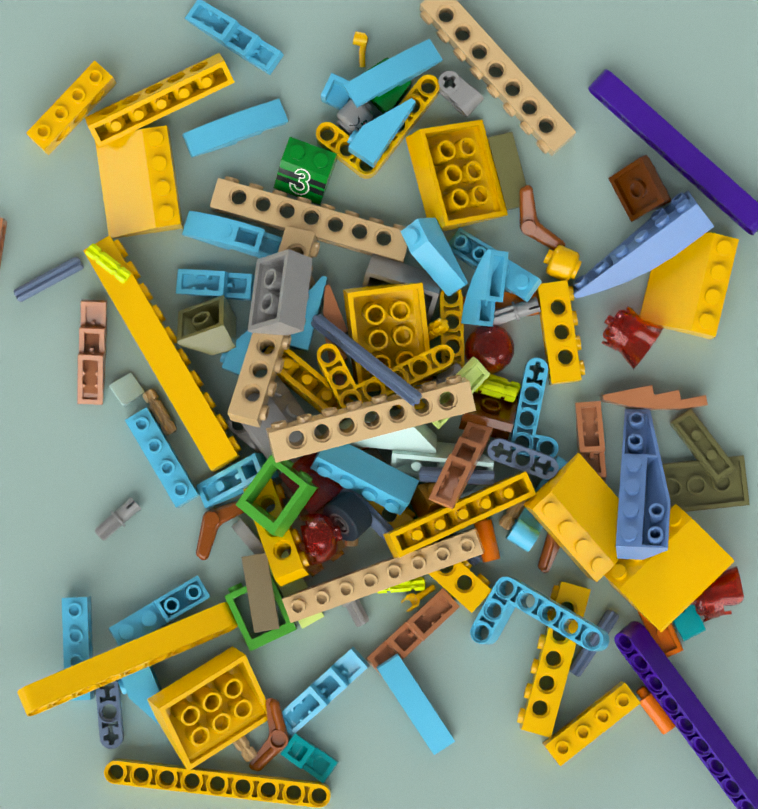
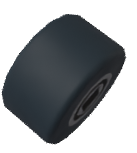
(350, 514)

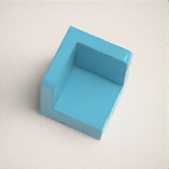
(334, 92)

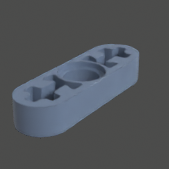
(542, 459)
(101, 718)

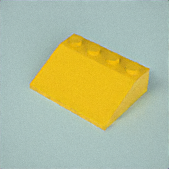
(456, 174)
(140, 183)
(691, 287)
(387, 324)
(579, 516)
(673, 579)
(210, 707)

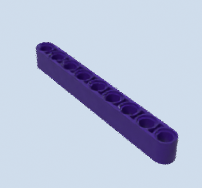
(676, 150)
(688, 715)

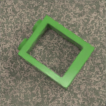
(277, 526)
(264, 638)

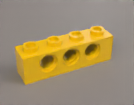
(71, 107)
(558, 372)
(306, 381)
(283, 569)
(591, 723)

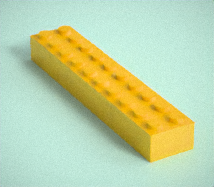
(167, 360)

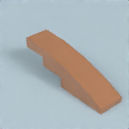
(333, 314)
(92, 352)
(645, 399)
(591, 435)
(460, 465)
(415, 629)

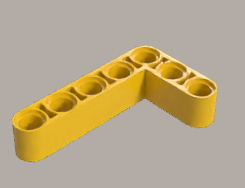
(340, 138)
(455, 334)
(404, 369)

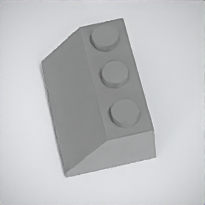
(388, 272)
(280, 293)
(282, 407)

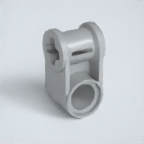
(462, 95)

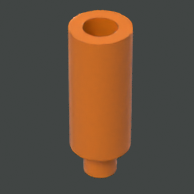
(488, 539)
(655, 711)

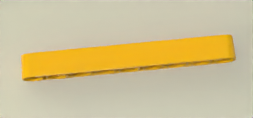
(126, 659)
(205, 786)

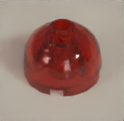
(491, 347)
(320, 537)

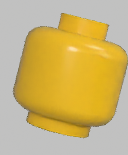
(562, 263)

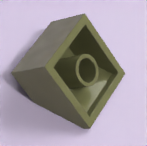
(208, 327)

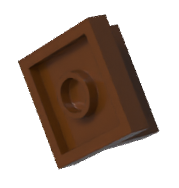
(639, 188)
(492, 413)

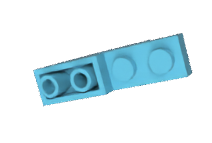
(230, 234)
(471, 251)
(160, 611)

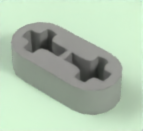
(248, 537)

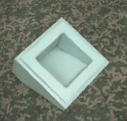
(127, 389)

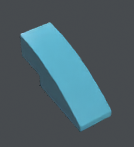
(485, 289)

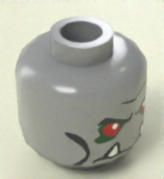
(354, 118)

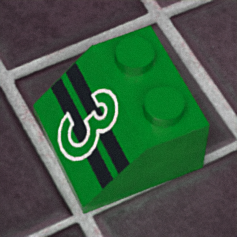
(305, 170)

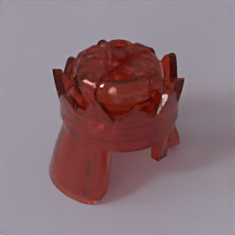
(630, 335)
(722, 592)

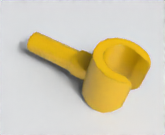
(361, 39)
(415, 598)

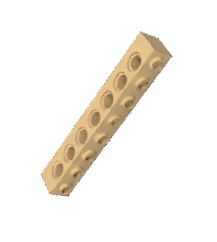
(511, 74)
(223, 203)
(255, 411)
(282, 449)
(383, 575)

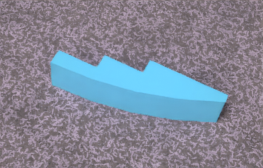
(234, 36)
(393, 72)
(235, 128)
(215, 284)
(323, 690)
(415, 704)

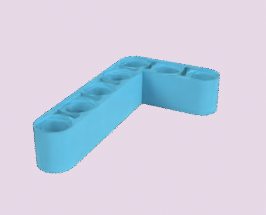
(538, 611)

